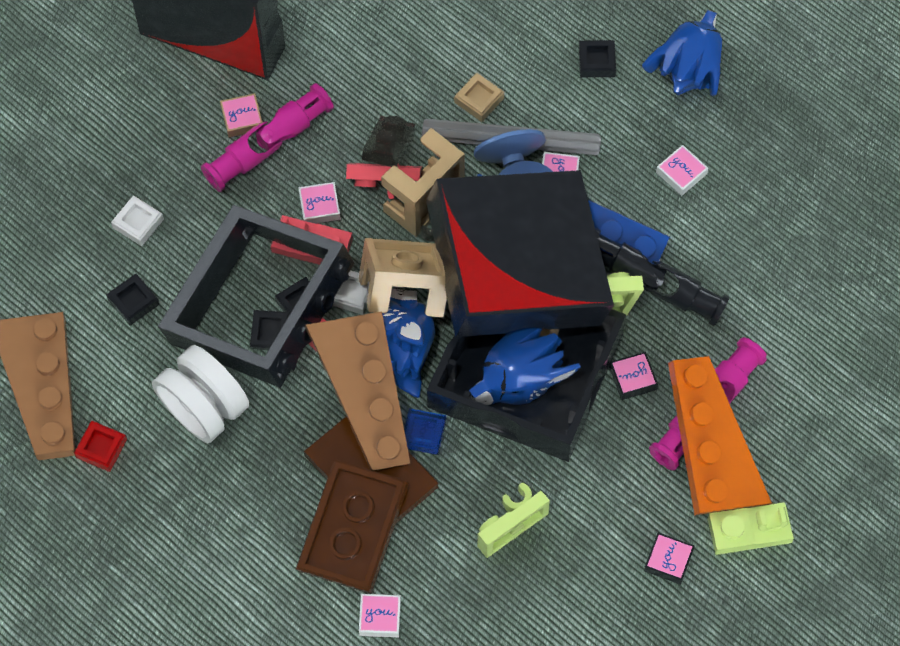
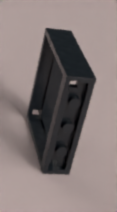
(215, 266)

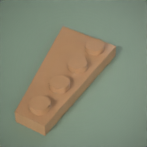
(39, 373)
(363, 379)

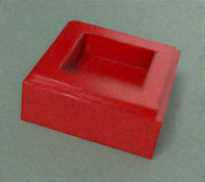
(100, 446)

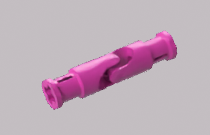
(287, 123)
(733, 379)

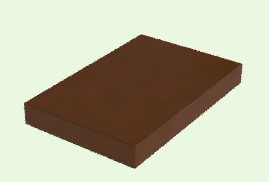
(342, 445)
(352, 526)

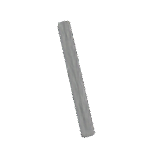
(477, 133)

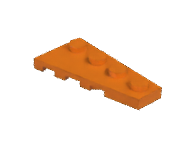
(714, 449)

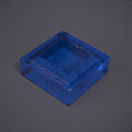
(424, 431)

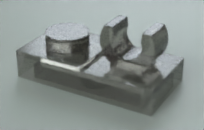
(388, 141)

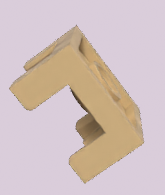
(414, 194)
(402, 265)

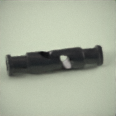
(687, 296)

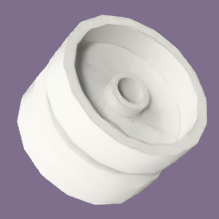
(200, 393)

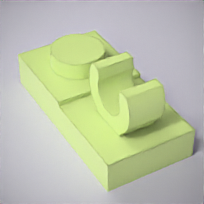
(625, 290)
(520, 516)
(750, 528)

